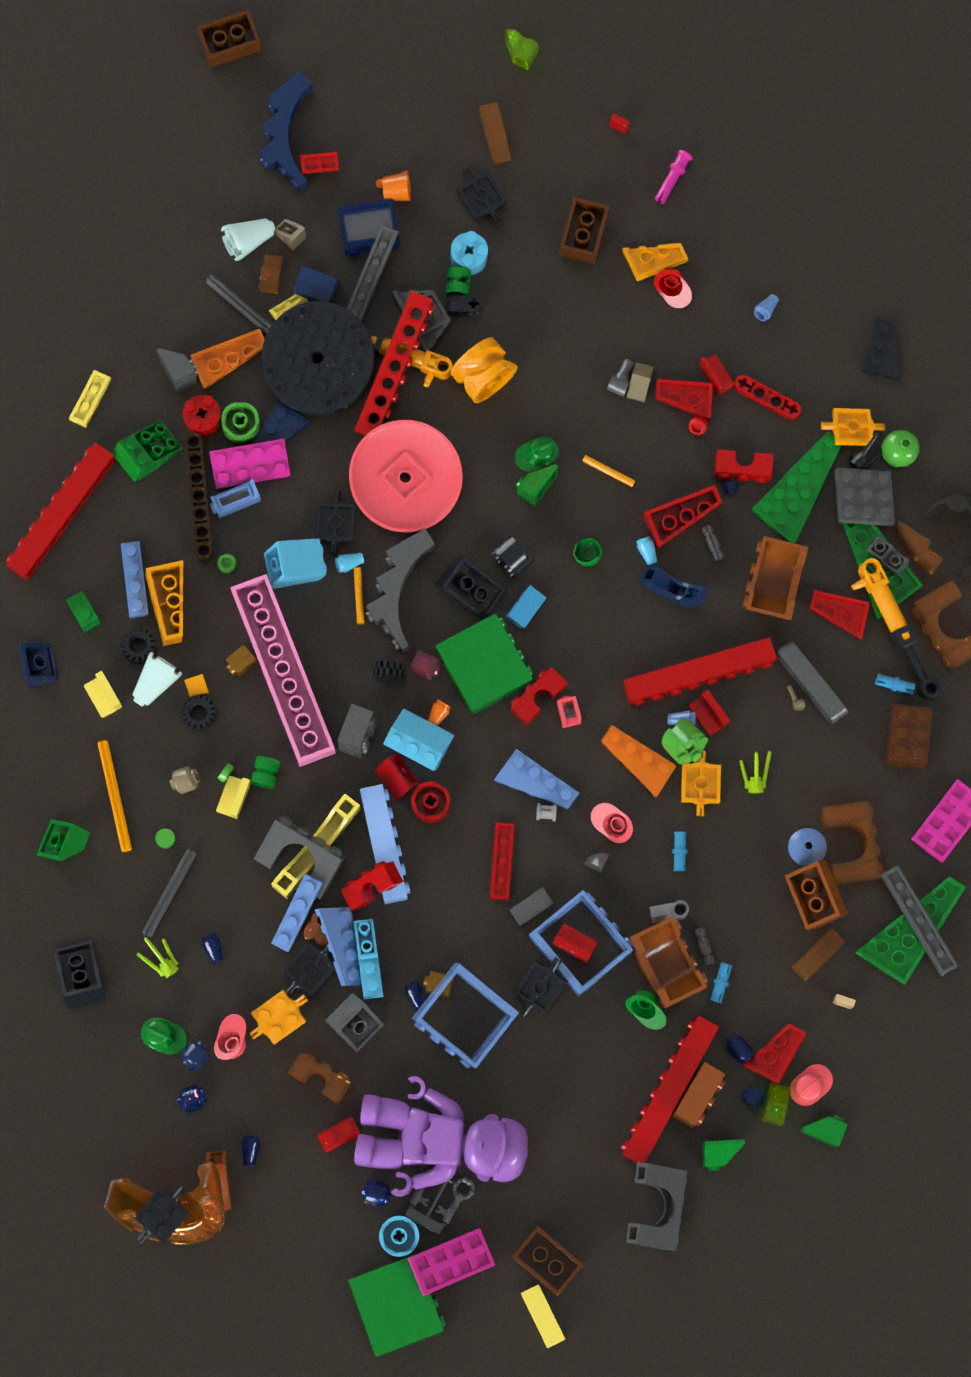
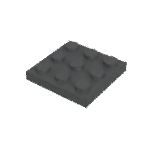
(864, 496)

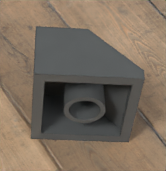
(178, 368)
(354, 1022)

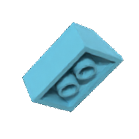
(419, 739)

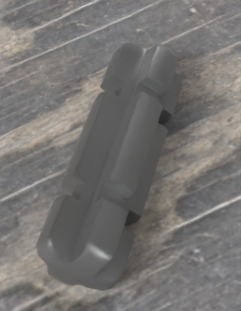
(712, 542)
(704, 946)

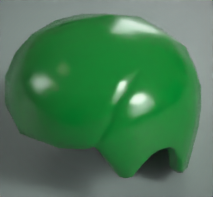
(587, 552)

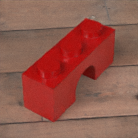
(727, 467)
(549, 683)
(359, 892)

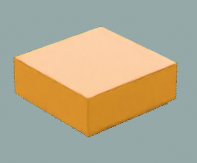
(196, 685)

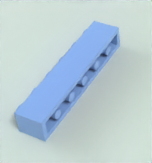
(383, 835)

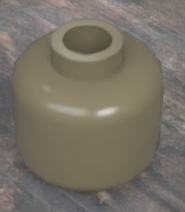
(185, 779)

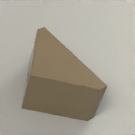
(290, 233)
(640, 382)

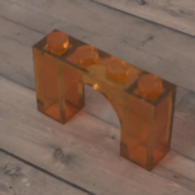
(927, 610)
(858, 817)

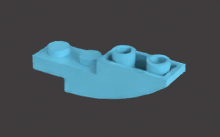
(368, 959)

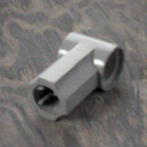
(662, 912)

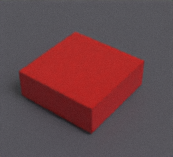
(619, 123)

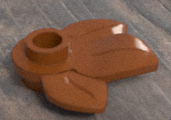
(313, 930)

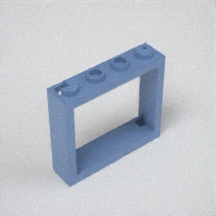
(600, 914)
(510, 1014)

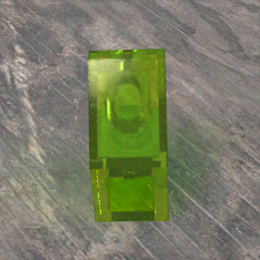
(521, 49)
(776, 1104)

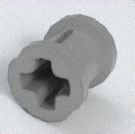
(546, 812)

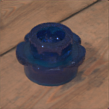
(730, 487)

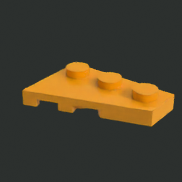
(649, 261)

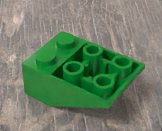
(146, 450)

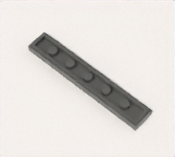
(372, 271)
(919, 920)

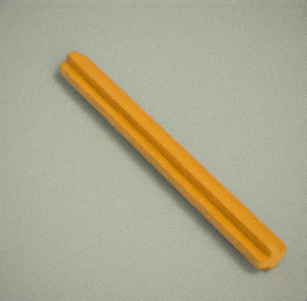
(114, 795)

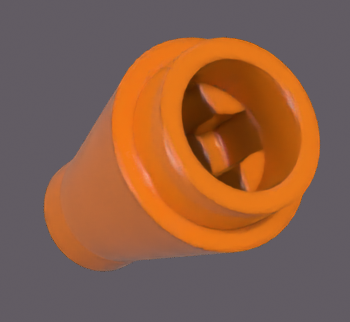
(438, 712)

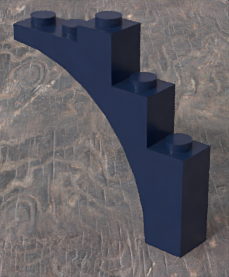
(283, 106)

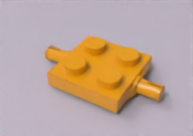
(852, 426)
(701, 783)
(278, 1016)

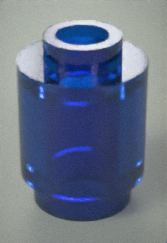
(739, 1049)

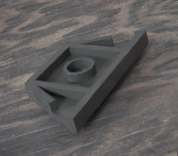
(437, 322)

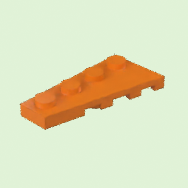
(225, 357)
(639, 760)

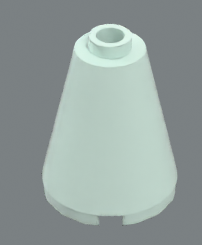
(246, 236)
(154, 679)

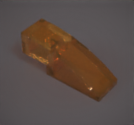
(494, 133)
(917, 547)
(818, 954)

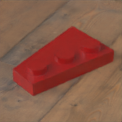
(686, 395)
(842, 611)
(778, 1054)

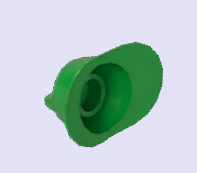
(536, 454)
(646, 1009)
(163, 1036)

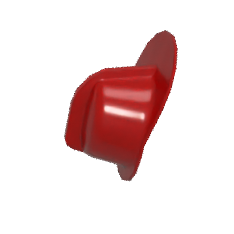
(673, 288)

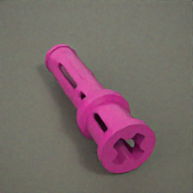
(676, 169)

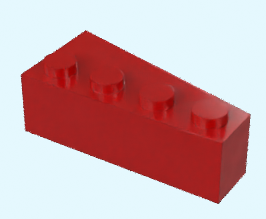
(676, 516)

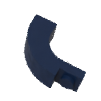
(671, 588)

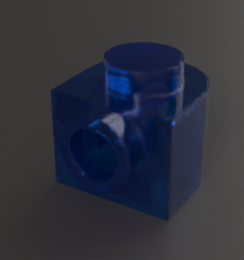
(754, 1097)

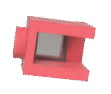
(569, 711)

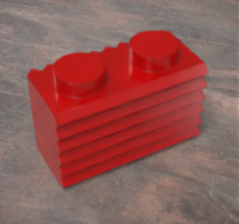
(339, 1134)

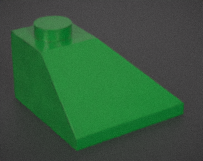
(536, 484)
(62, 840)
(718, 1153)

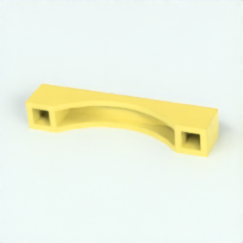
(304, 861)

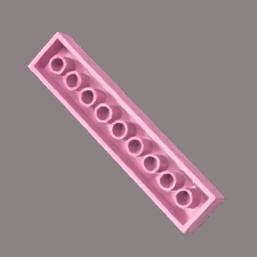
(283, 670)

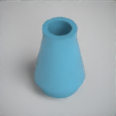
(647, 549)
(349, 561)

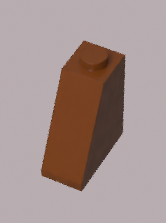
(219, 1159)

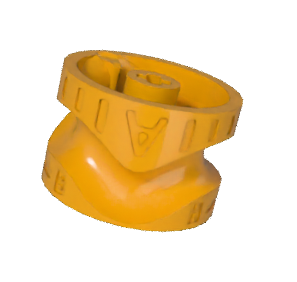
(483, 370)

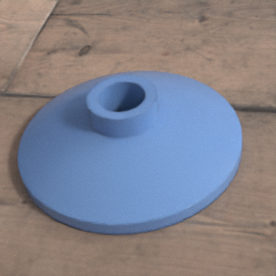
(798, 850)

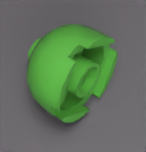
(900, 448)

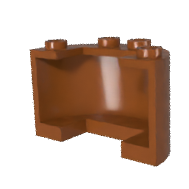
(775, 578)
(667, 963)

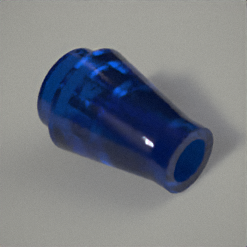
(212, 947)
(415, 994)
(250, 1149)

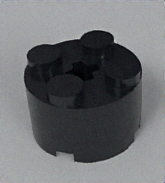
(511, 555)

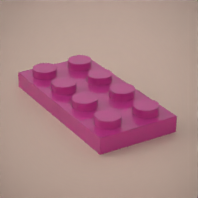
(251, 461)
(946, 823)
(451, 1262)

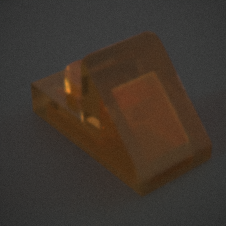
(271, 273)

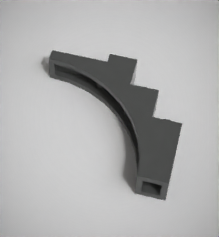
(403, 559)

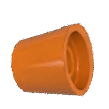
(396, 186)

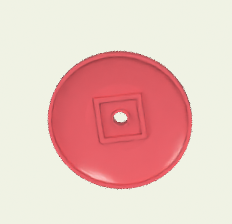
(408, 449)

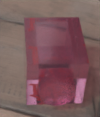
(425, 665)

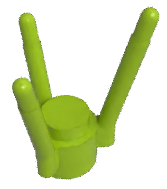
(755, 784)
(167, 966)

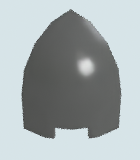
(597, 861)

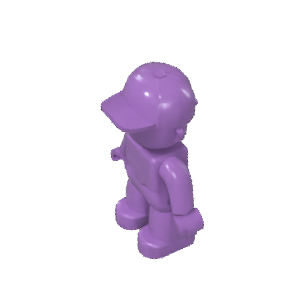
(489, 1147)

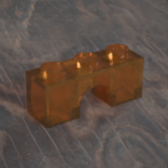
(306, 1067)

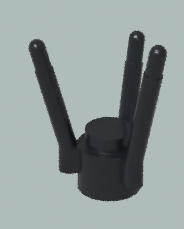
(859, 459)

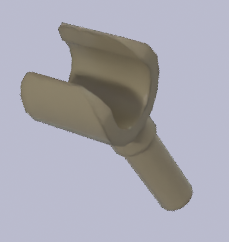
(797, 704)

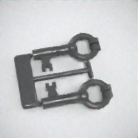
(429, 1223)

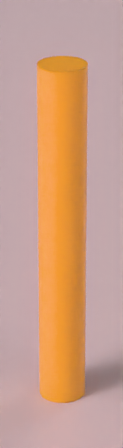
(609, 471)
(359, 595)

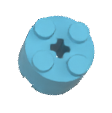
(469, 243)
(389, 1230)

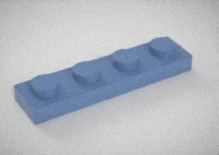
(134, 579)
(297, 912)

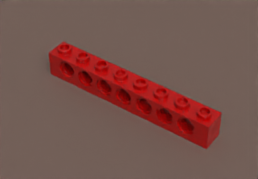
(414, 302)

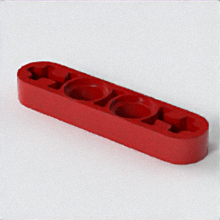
(769, 394)

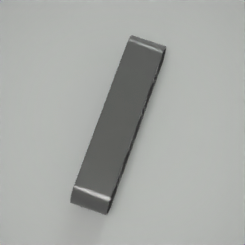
(811, 682)

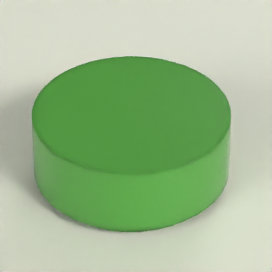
(227, 563)
(226, 772)
(165, 838)

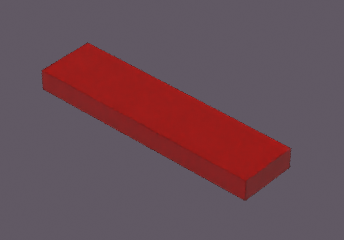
(502, 861)

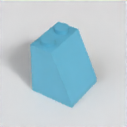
(295, 562)

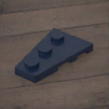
(281, 424)

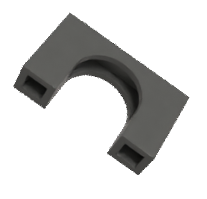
(284, 832)
(671, 1185)

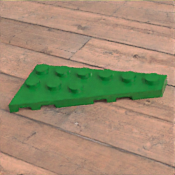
(792, 498)
(860, 538)
(897, 947)

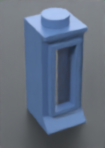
(235, 499)

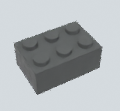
(356, 731)

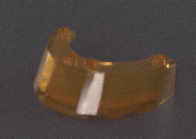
(203, 1203)

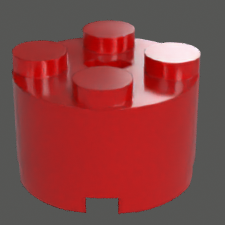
(205, 406)
(424, 811)

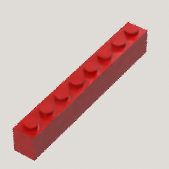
(61, 511)
(699, 671)
(670, 1090)

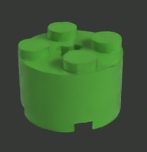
(240, 413)
(684, 742)

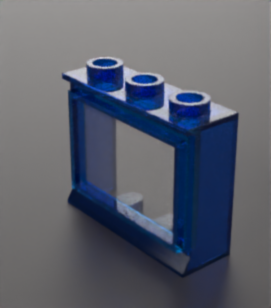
(362, 223)

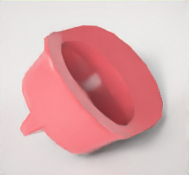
(612, 822)
(231, 1038)
(811, 1085)

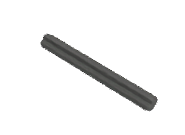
(238, 303)
(169, 893)

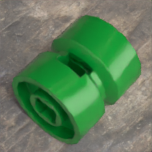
(458, 281)
(265, 771)

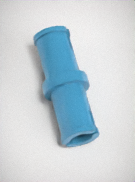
(895, 684)
(679, 851)
(721, 982)

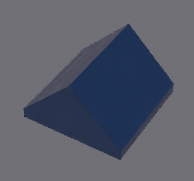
(315, 285)
(38, 663)

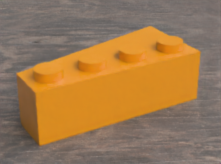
(166, 593)

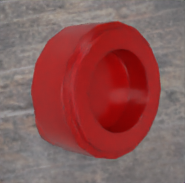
(698, 425)

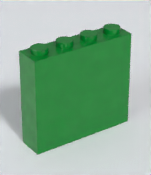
(484, 663)
(394, 1307)

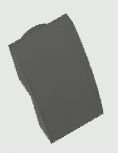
(888, 556)
(531, 906)

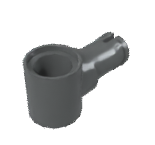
(620, 382)

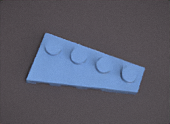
(528, 776)
(340, 933)

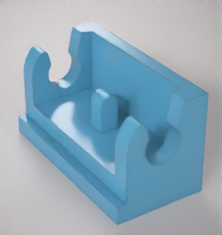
(525, 607)

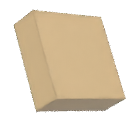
(844, 1001)

